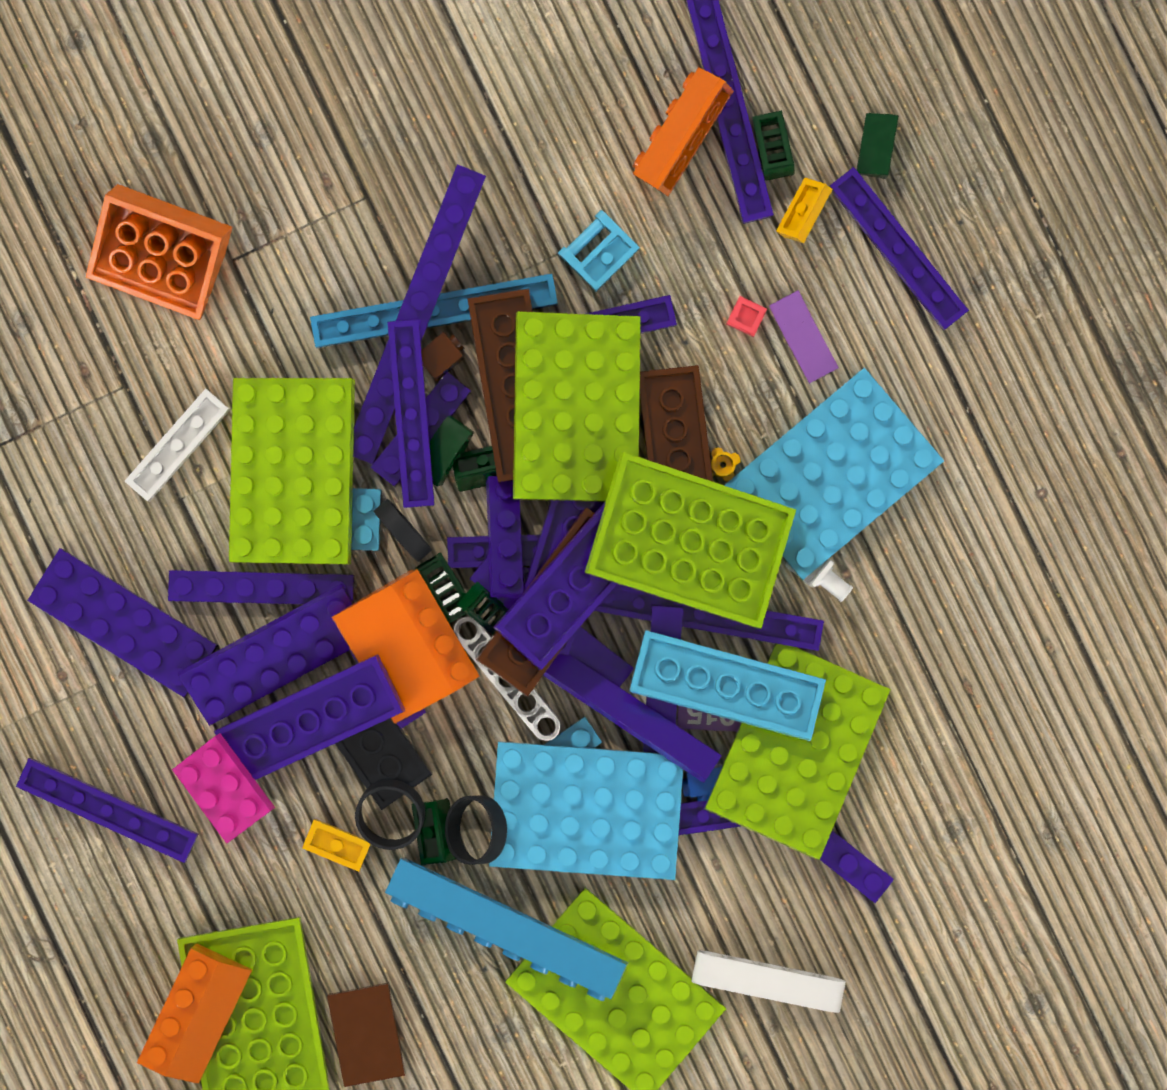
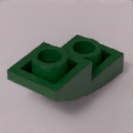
(447, 446)

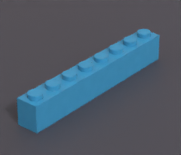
(506, 928)

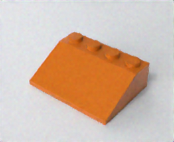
(157, 251)
(411, 639)

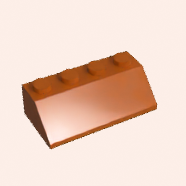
(683, 130)
(194, 1015)

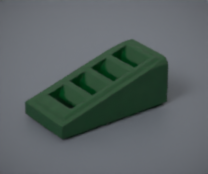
(778, 164)
(474, 598)
(449, 603)

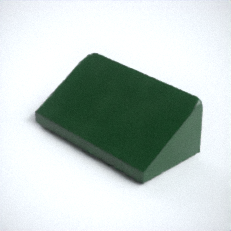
(877, 145)
(474, 468)
(432, 838)

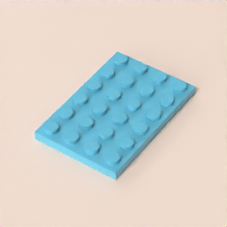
(839, 469)
(588, 810)

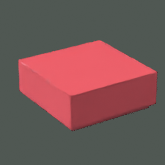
(746, 316)

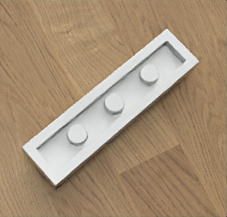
(177, 445)

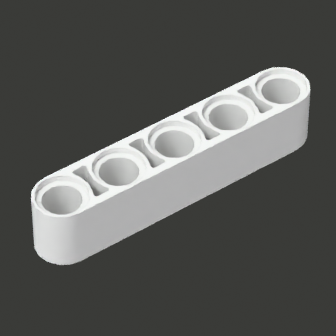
(511, 694)
(768, 981)

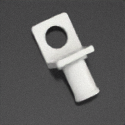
(827, 579)

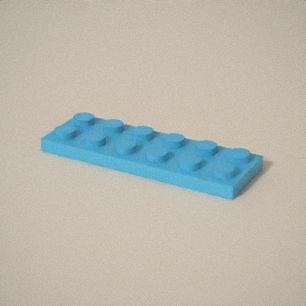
(727, 685)

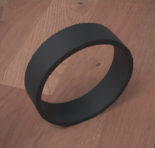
(402, 530)
(453, 835)
(380, 842)

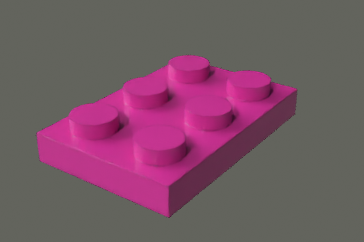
(223, 788)

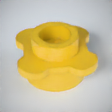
(731, 461)

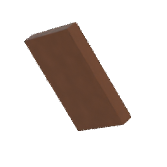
(366, 1034)

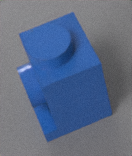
(695, 788)

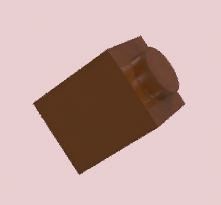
(442, 355)

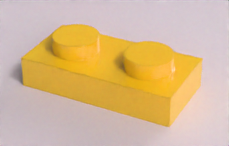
(804, 210)
(336, 845)

